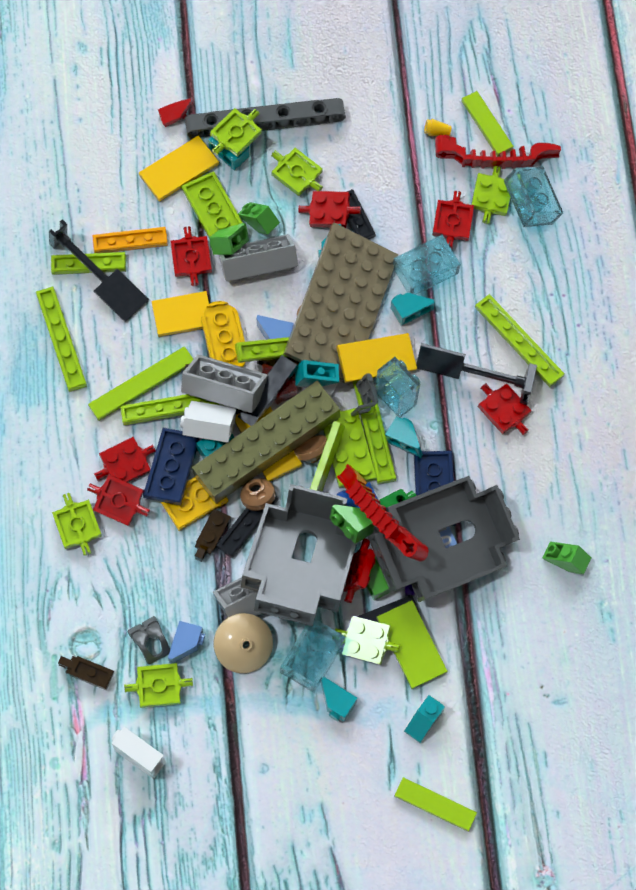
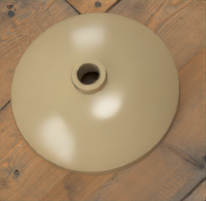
(230, 639)

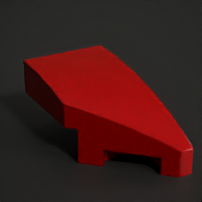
(174, 112)

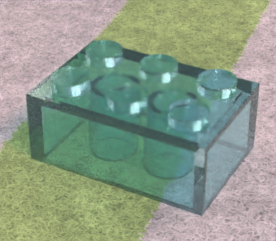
(533, 196)
(426, 265)
(397, 386)
(312, 655)

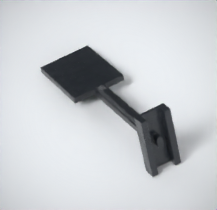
(115, 289)
(452, 363)

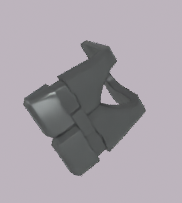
(368, 392)
(141, 634)

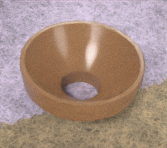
(311, 449)
(258, 499)

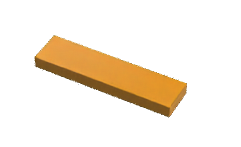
(130, 240)

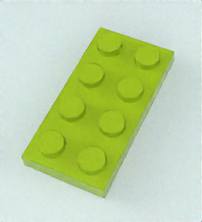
(352, 448)

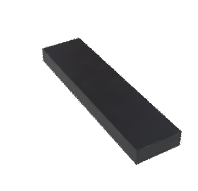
(275, 382)
(241, 530)

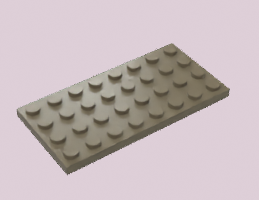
(340, 297)

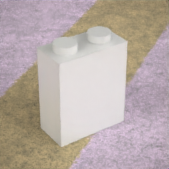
(208, 421)
(138, 752)

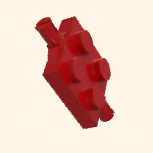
(329, 208)
(453, 219)
(191, 256)
(504, 408)
(125, 461)
(118, 500)
(359, 571)

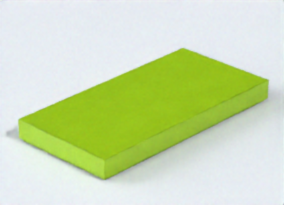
(211, 203)
(417, 651)

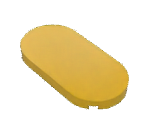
(222, 332)

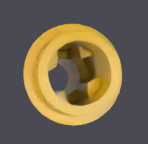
(436, 128)

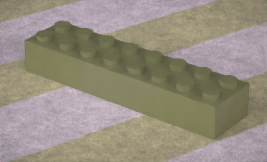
(266, 442)

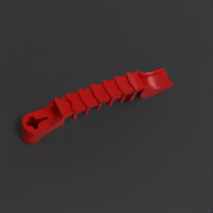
(447, 148)
(377, 513)

